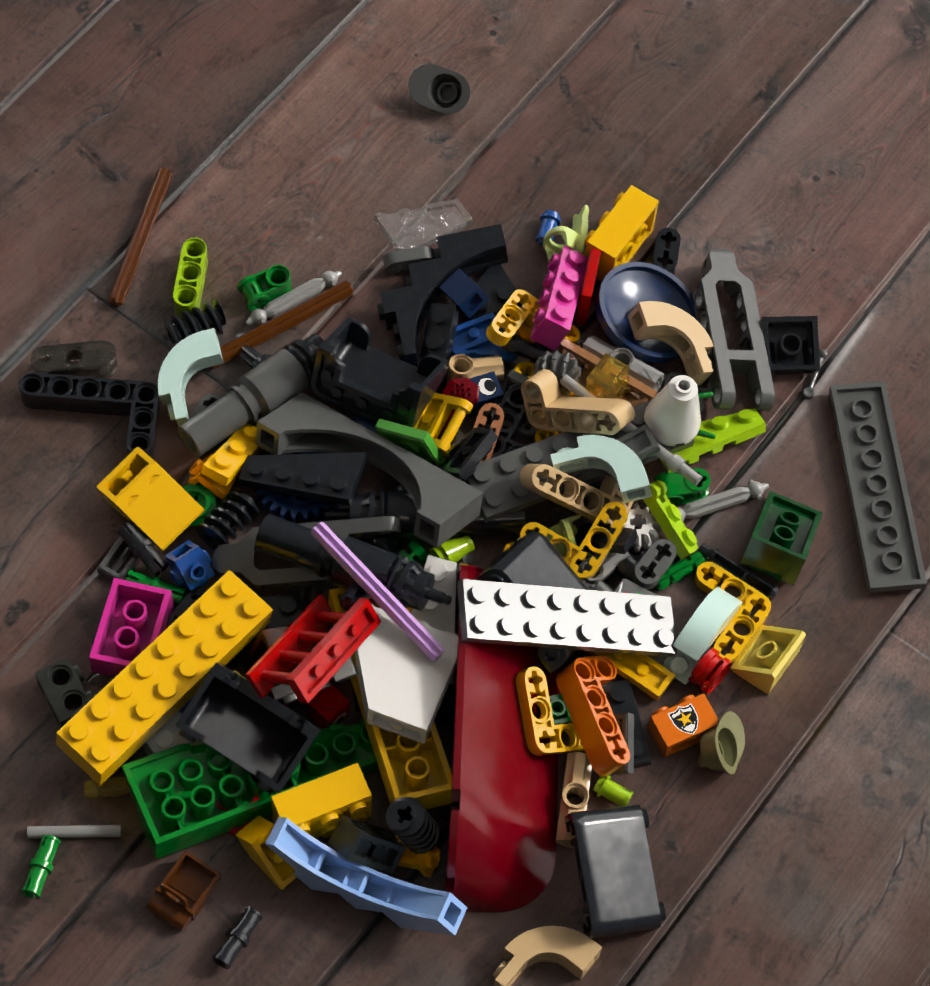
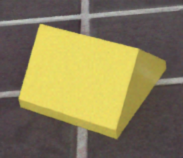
(768, 656)

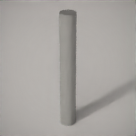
(74, 831)

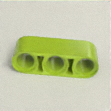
(190, 267)

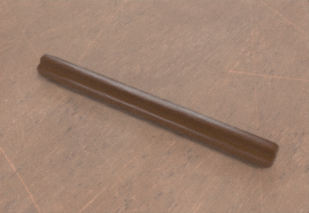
(140, 237)
(286, 320)

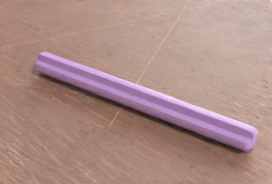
(377, 591)

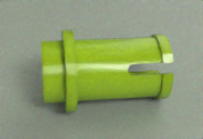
(612, 791)

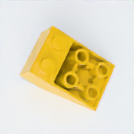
(149, 498)

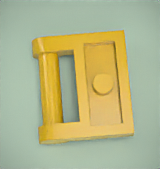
(436, 415)

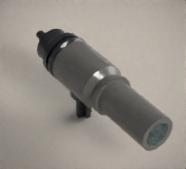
(260, 391)

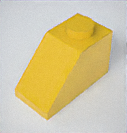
(253, 840)

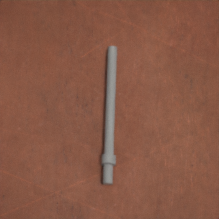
(674, 462)

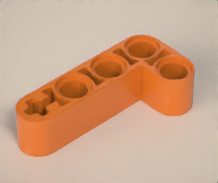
(591, 712)

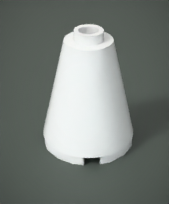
(675, 412)

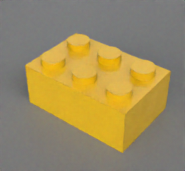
(622, 230)
(323, 801)

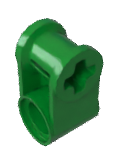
(263, 286)
(682, 491)

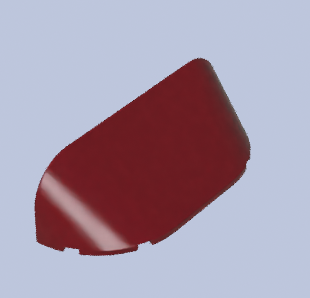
(506, 795)

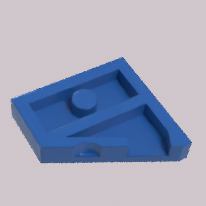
(473, 342)

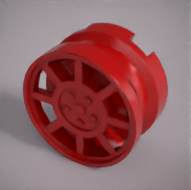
(710, 670)

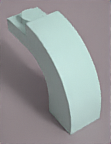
(181, 363)
(610, 456)
(701, 632)

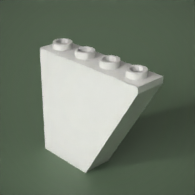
(400, 682)

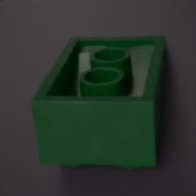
(781, 538)

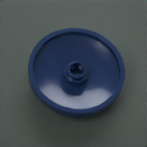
(623, 290)

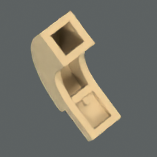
(677, 329)
(547, 944)

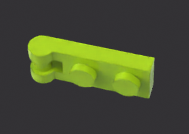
(670, 520)

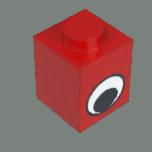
(328, 707)

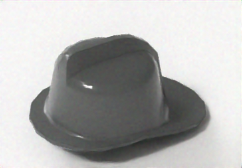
(439, 88)

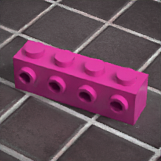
(559, 297)

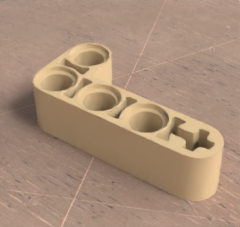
(576, 414)
(574, 491)

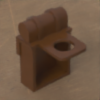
(184, 891)

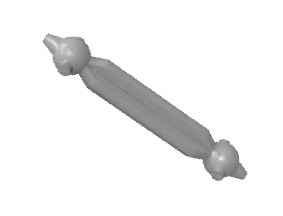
(293, 298)
(723, 500)

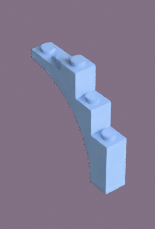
(364, 887)

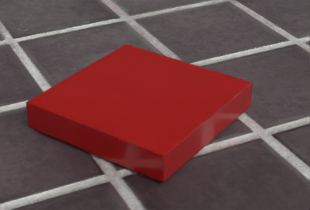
(588, 286)

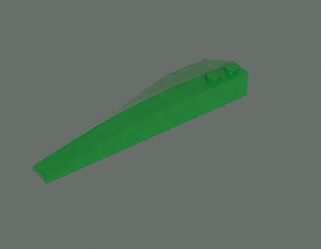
(180, 786)

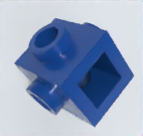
(189, 566)

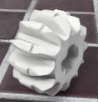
(648, 527)

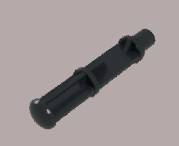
(739, 571)

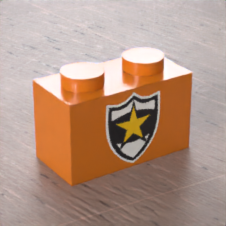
(682, 724)

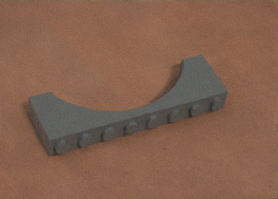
(307, 425)

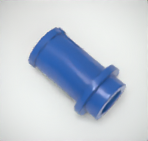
(549, 220)

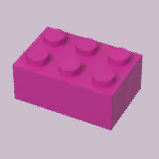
(129, 624)

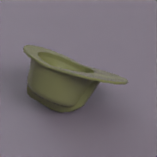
(723, 745)

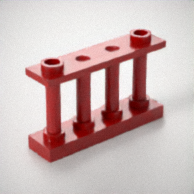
(325, 658)

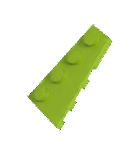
(728, 429)

